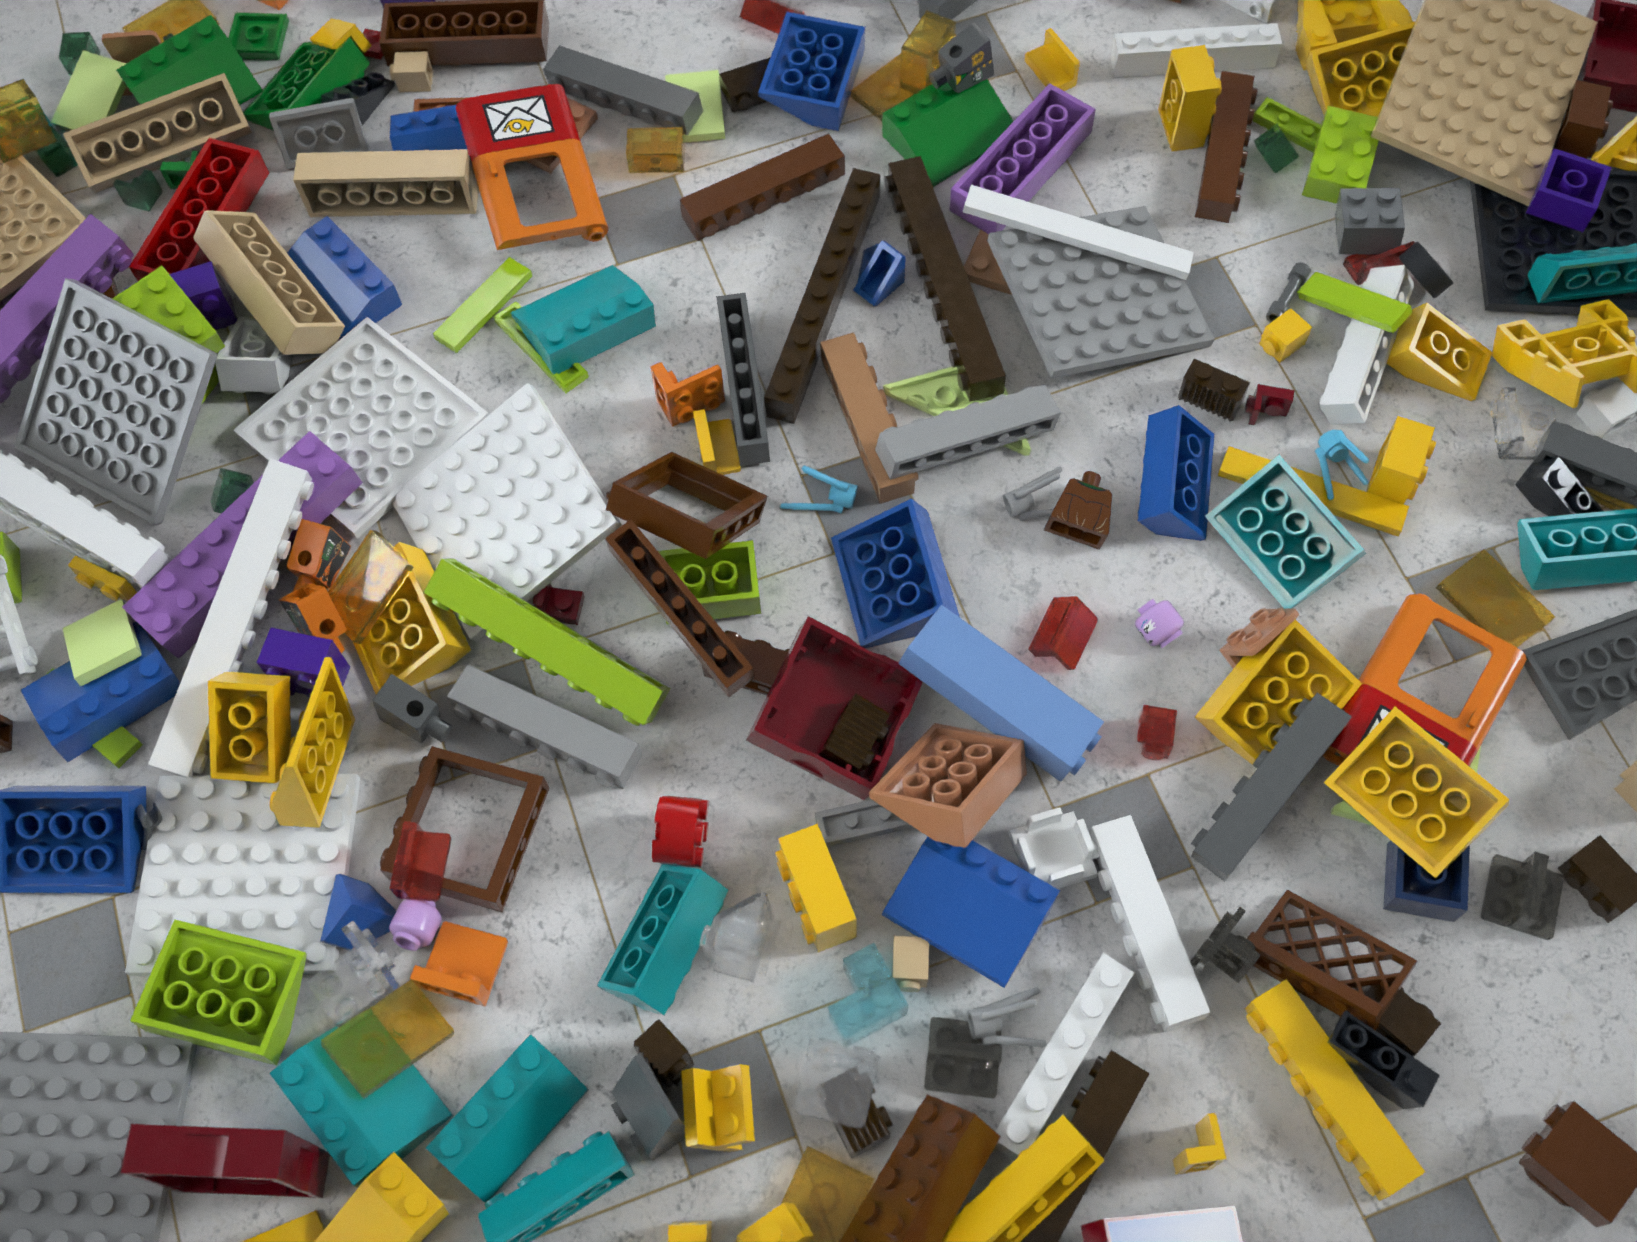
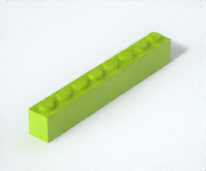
(546, 641)

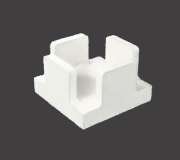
(1055, 848)

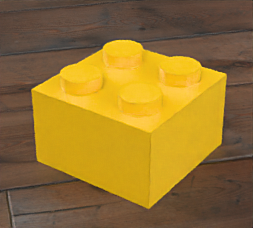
(1402, 460)

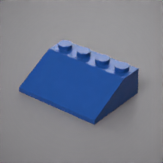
(814, 69)
(343, 275)
(893, 574)
(82, 715)
(70, 838)
(972, 906)

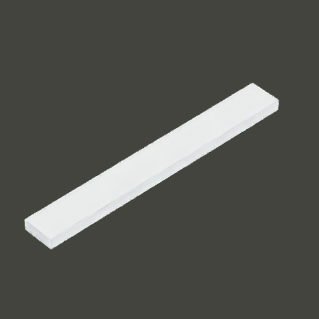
(1078, 232)

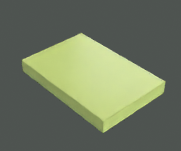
(91, 92)
(711, 122)
(101, 642)

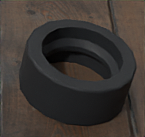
(1426, 270)

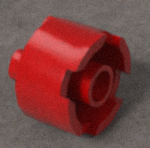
(680, 831)

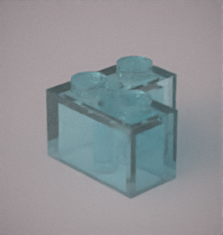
(875, 999)

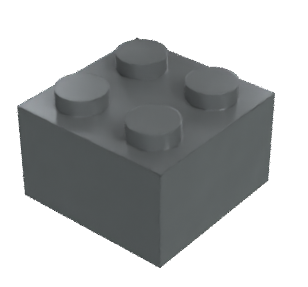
(1369, 220)

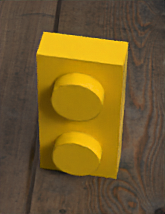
(109, 583)

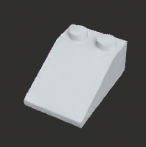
(251, 360)

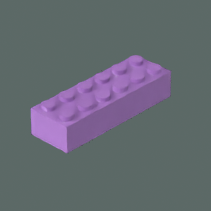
(1027, 152)

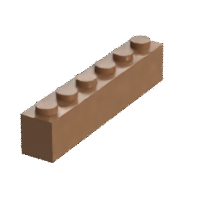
(863, 410)

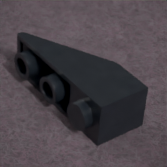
(366, 91)
(1555, 489)
(1383, 1063)

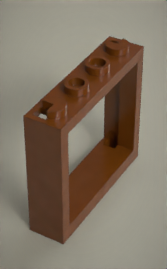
(741, 504)
(518, 836)

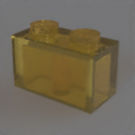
(655, 150)

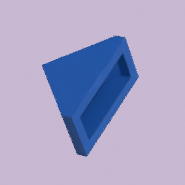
(880, 272)
(358, 903)

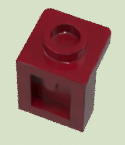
(1268, 400)
(560, 603)

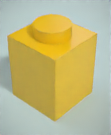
(1285, 335)

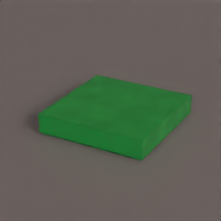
(258, 35)

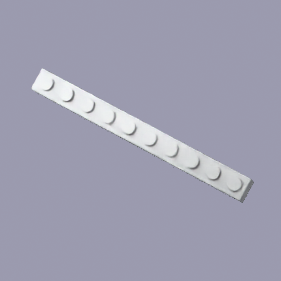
(233, 614)

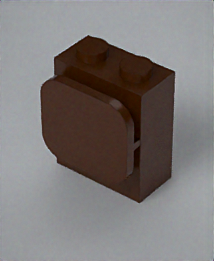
(1581, 1163)

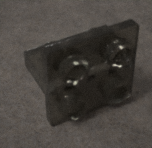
(1523, 895)
(1227, 952)
(959, 1062)

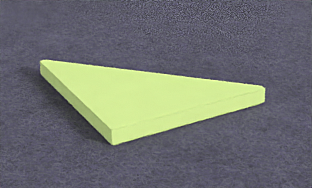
(938, 393)

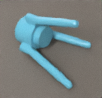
(1335, 447)
(841, 493)

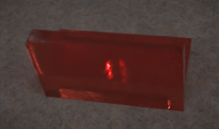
(767, 13)
(1360, 264)
(1064, 631)
(420, 863)

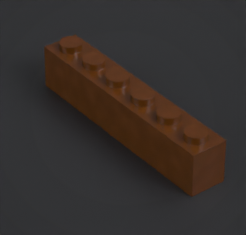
(1225, 148)
(761, 186)
(680, 608)

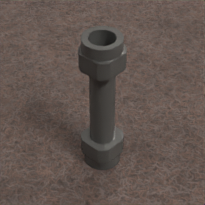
(1297, 277)

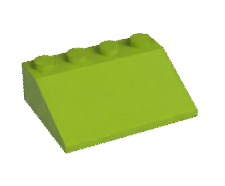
(222, 992)

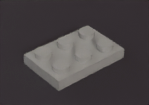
(318, 129)

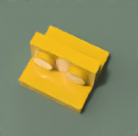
(718, 1108)

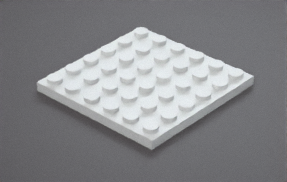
(371, 408)
(508, 501)
(237, 871)

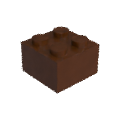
(1584, 119)

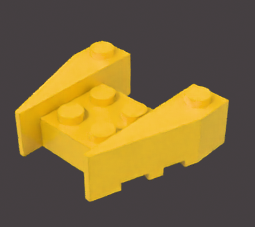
(1336, 21)
(1570, 357)

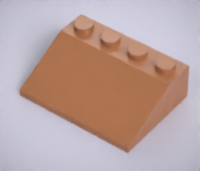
(952, 782)

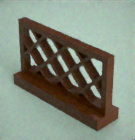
(1318, 984)

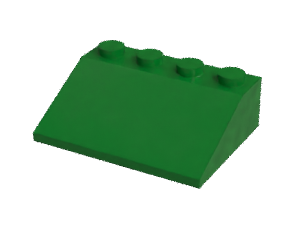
(188, 59)
(306, 78)
(946, 127)

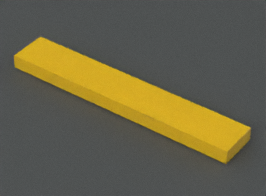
(1347, 502)

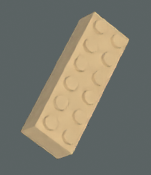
(157, 132)
(386, 183)
(268, 282)

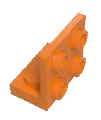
(695, 393)
(462, 964)

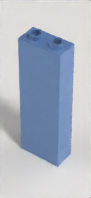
(1002, 693)

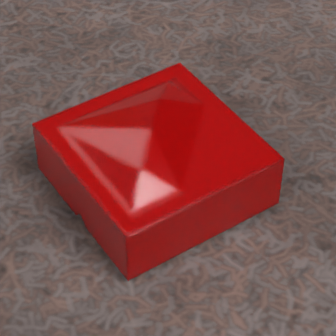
(373, 38)

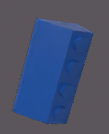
(427, 130)
(1176, 475)

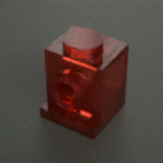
(1156, 731)

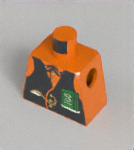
(317, 554)
(314, 613)

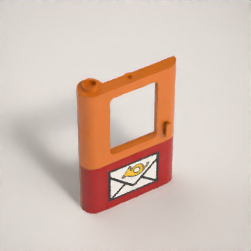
(525, 127)
(1381, 692)

